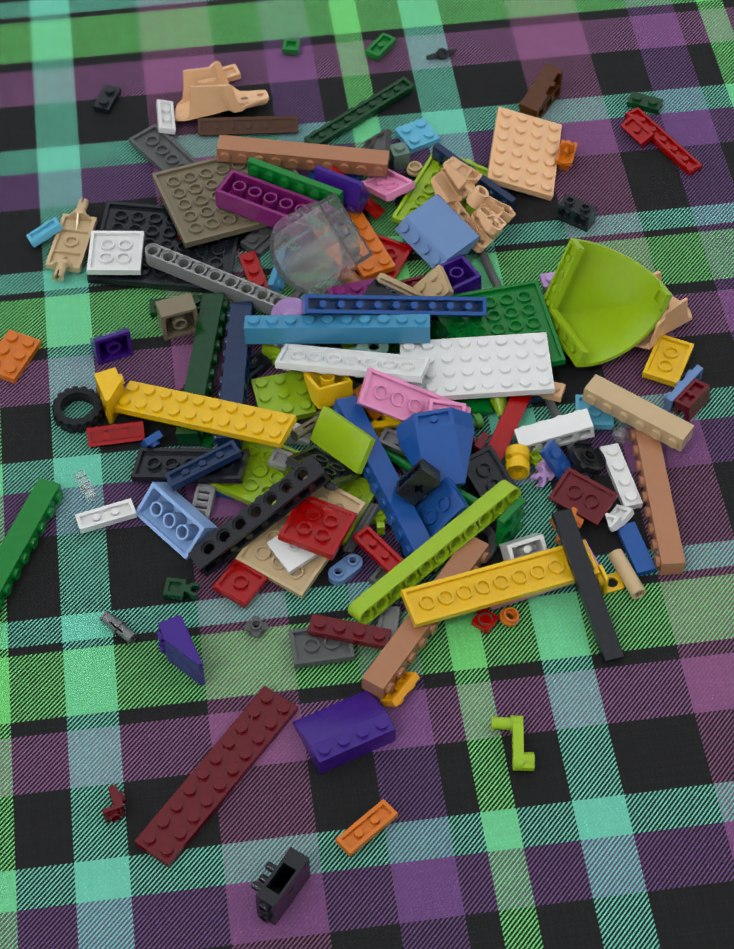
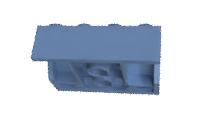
(437, 232)

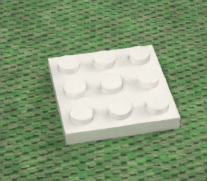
(115, 253)

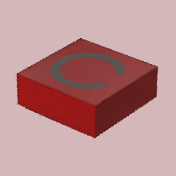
(485, 620)

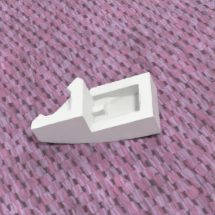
(619, 517)

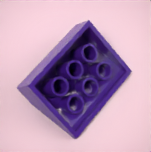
(345, 731)

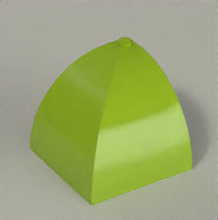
(602, 302)

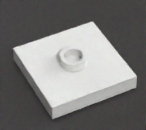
(290, 556)

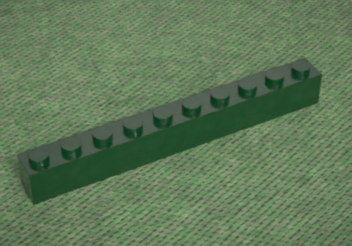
(204, 357)

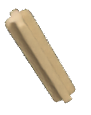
(397, 285)

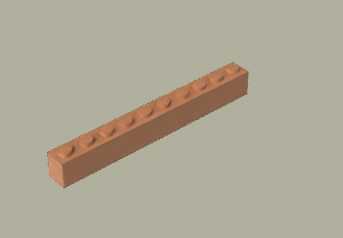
(303, 155)
(659, 503)
(407, 640)

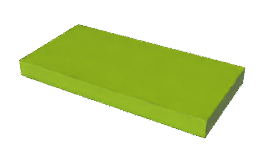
(342, 439)

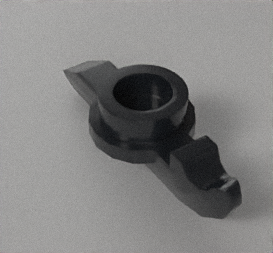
(441, 53)

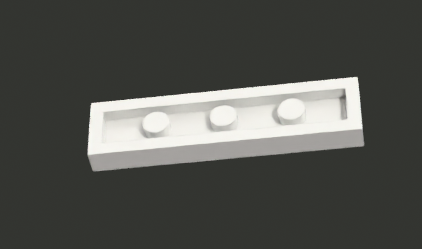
(621, 477)

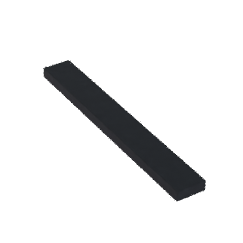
(587, 586)

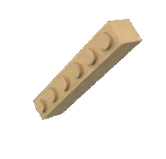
(638, 412)

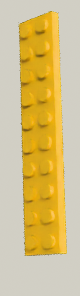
(206, 414)
(489, 586)

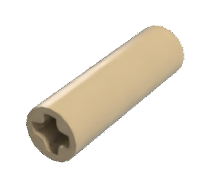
(627, 574)

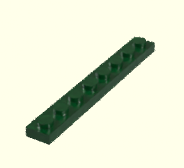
(360, 112)

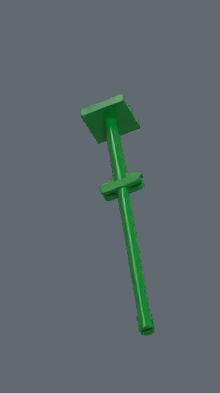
(507, 523)

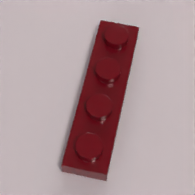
(348, 631)

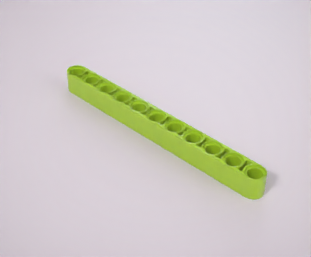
(434, 552)

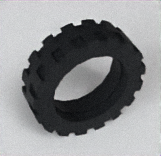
(70, 396)

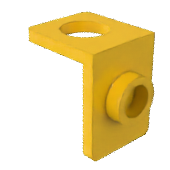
(603, 580)

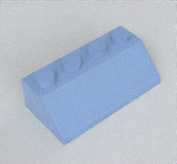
(174, 518)

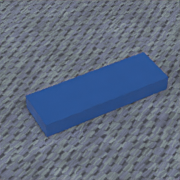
(636, 549)

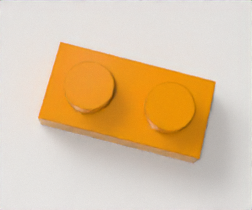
(401, 688)

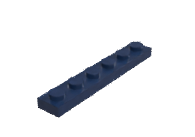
(442, 154)

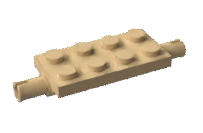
(72, 242)

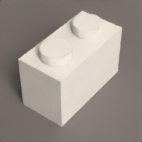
(523, 546)

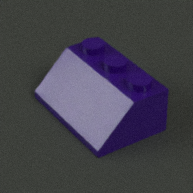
(354, 191)

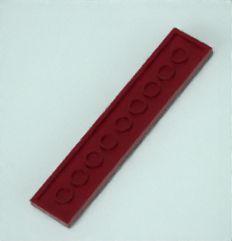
(215, 776)

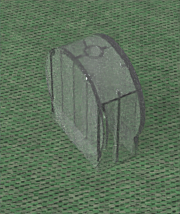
(317, 246)

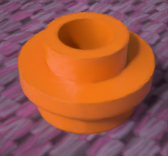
(510, 612)

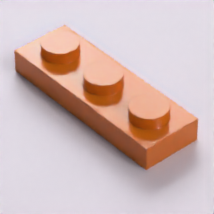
(366, 828)

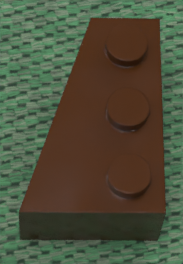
(542, 92)

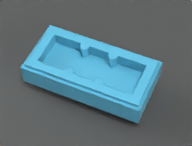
(44, 232)

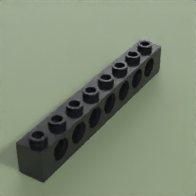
(255, 526)

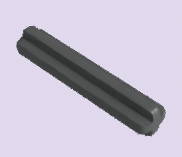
(365, 520)

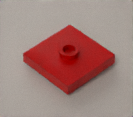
(240, 583)

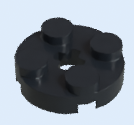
(587, 458)

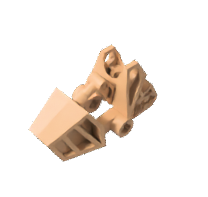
(490, 215)

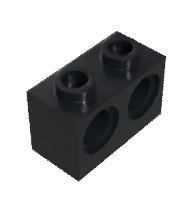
(576, 213)

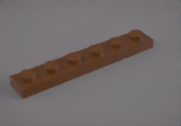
(247, 125)

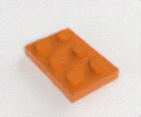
(16, 354)

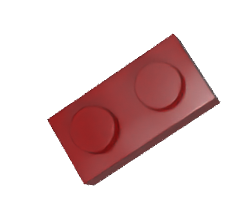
(637, 130)

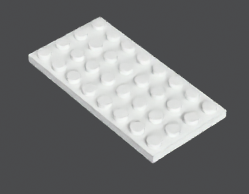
(486, 366)

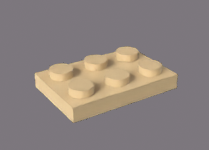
(435, 283)

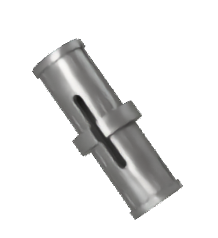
(118, 627)

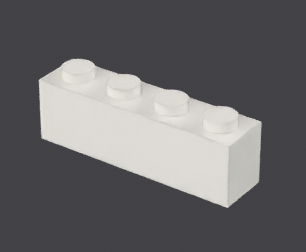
(563, 429)

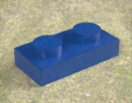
(555, 458)

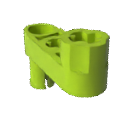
(520, 760)

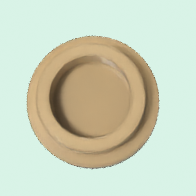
(414, 168)

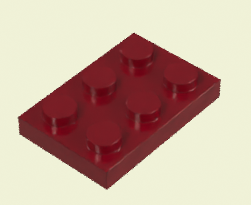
(583, 494)

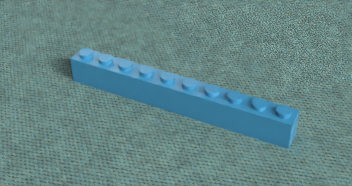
(337, 329)

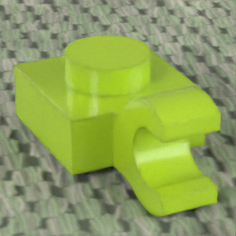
(380, 521)

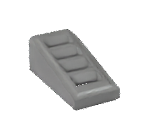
(204, 492)

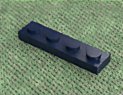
(203, 465)

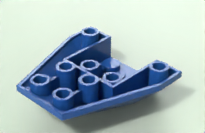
(440, 438)

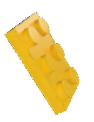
(668, 360)

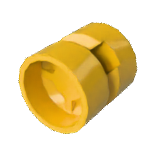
(517, 461)

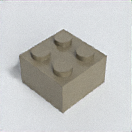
(177, 316)

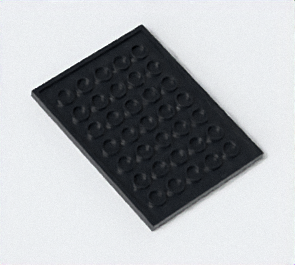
(160, 230)

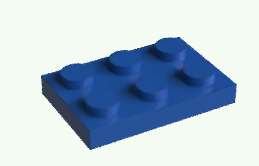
(441, 506)

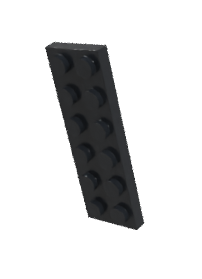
(155, 462)

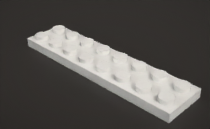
(351, 362)

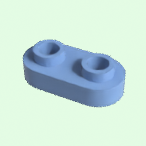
(346, 568)

